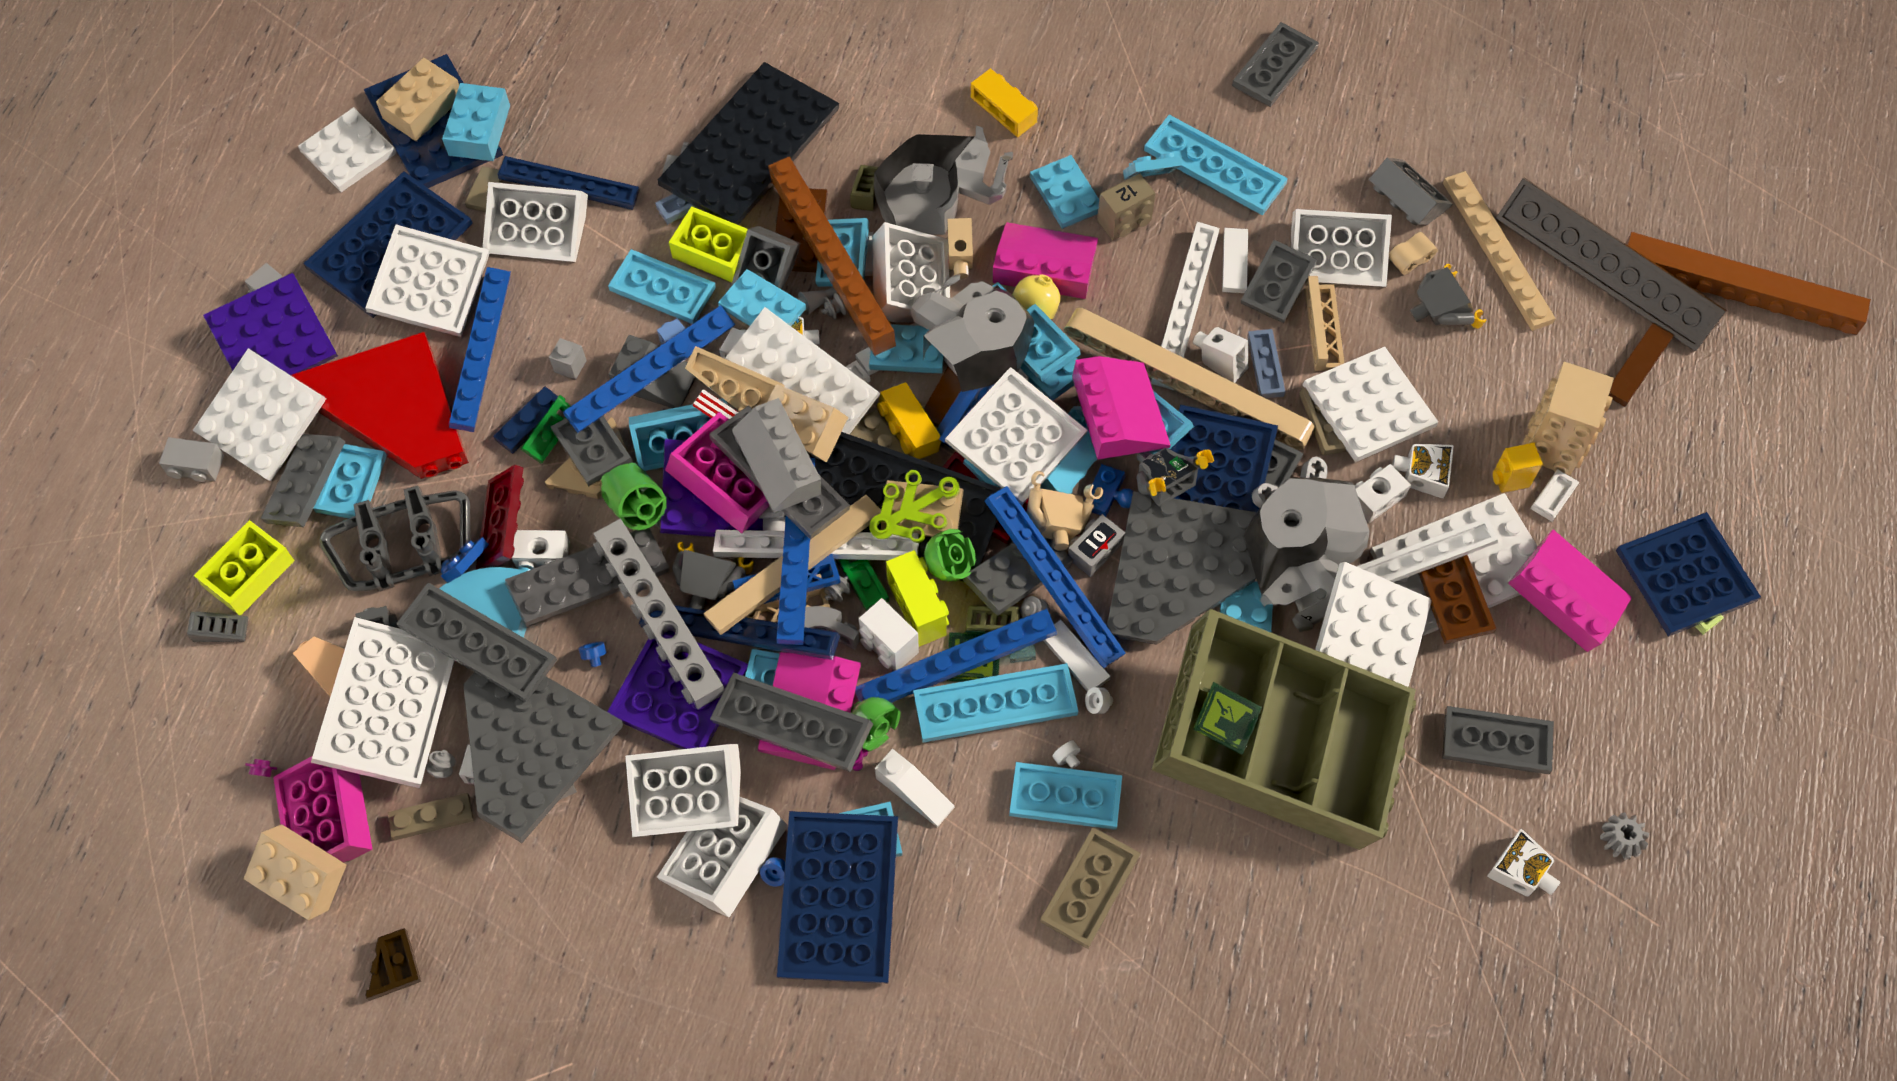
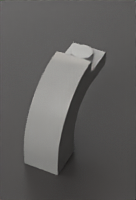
(830, 620)

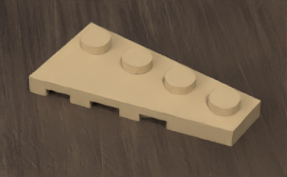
(729, 380)

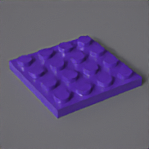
(273, 324)
(685, 511)
(655, 702)

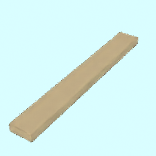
(768, 581)

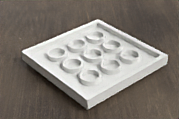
(427, 280)
(1370, 404)
(259, 414)
(1015, 434)
(1373, 623)

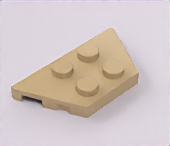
(570, 479)

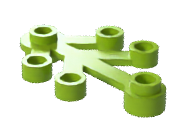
(910, 510)

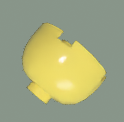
(1038, 291)

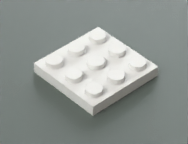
(347, 149)

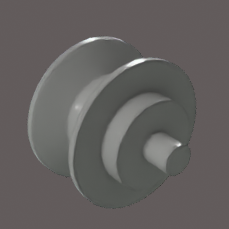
(834, 306)
(835, 591)
(1032, 605)
(440, 764)

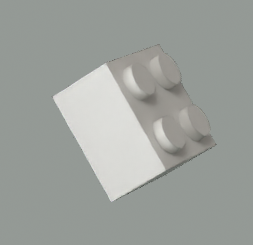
(888, 635)

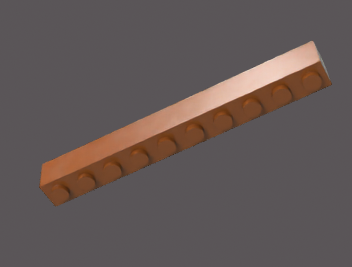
(832, 256)
(1756, 285)

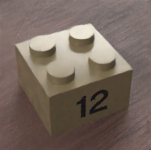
(1126, 207)

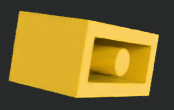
(1517, 467)

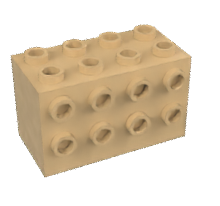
(1569, 417)

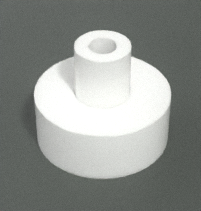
(1098, 700)
(1067, 754)

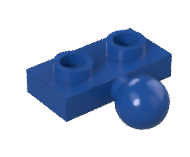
(1110, 481)
(459, 564)

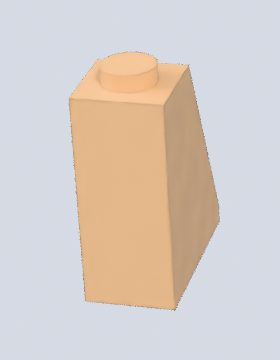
(321, 661)

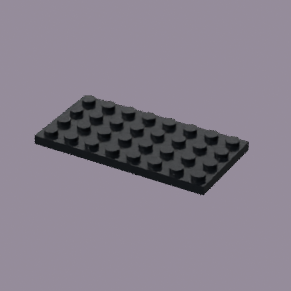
(761, 124)
(863, 468)

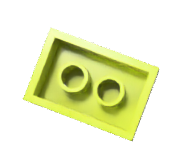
(708, 243)
(244, 568)
(917, 597)

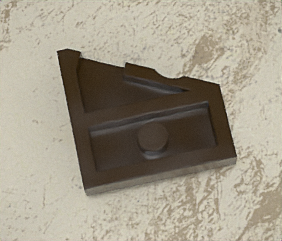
(393, 965)

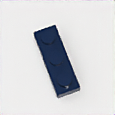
(523, 423)

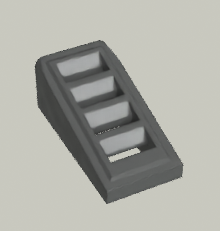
(207, 618)

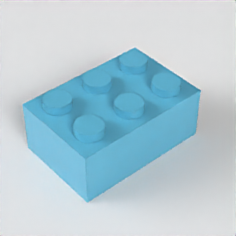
(476, 122)

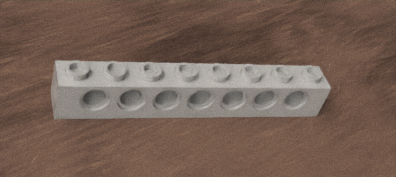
(616, 537)

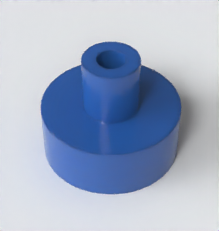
(593, 652)
(773, 871)

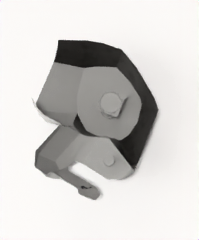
(924, 177)
(976, 330)
(1302, 540)

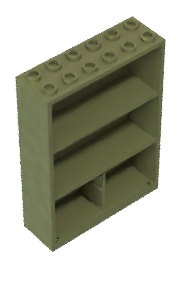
(1320, 745)

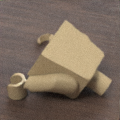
(1060, 514)

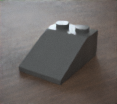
(767, 256)
(667, 390)

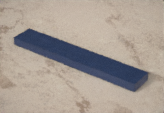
(546, 176)

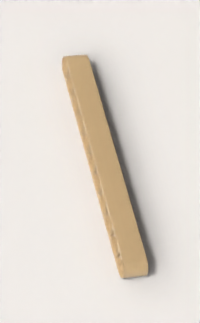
(1187, 376)

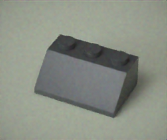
(1409, 191)

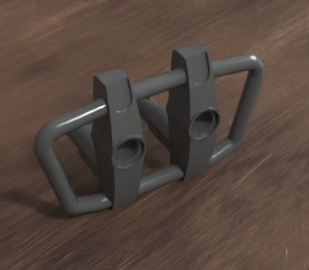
(377, 558)

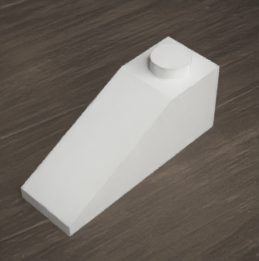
(913, 787)

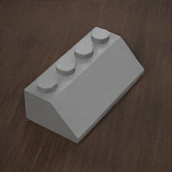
(777, 456)

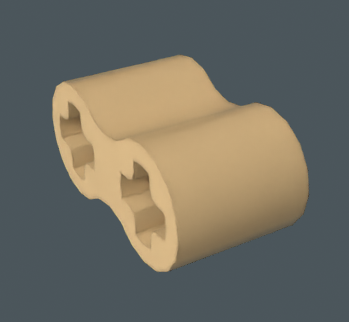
(1412, 253)

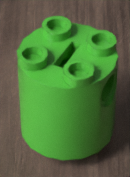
(633, 496)

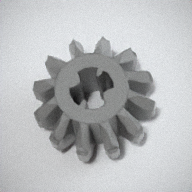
(1614, 835)

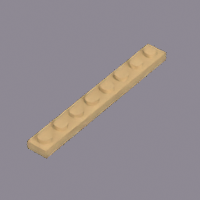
(1499, 251)

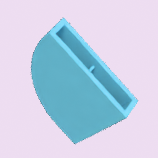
(488, 594)

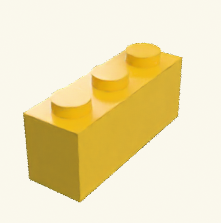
(1004, 102)
(908, 421)

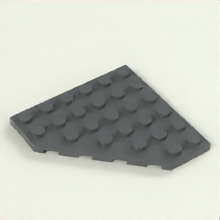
(1176, 566)
(530, 749)

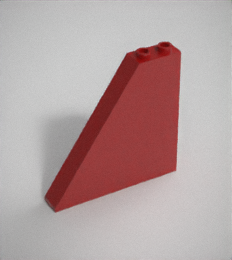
(392, 403)

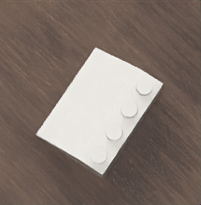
(534, 221)
(1346, 245)
(906, 267)
(684, 789)
(722, 862)

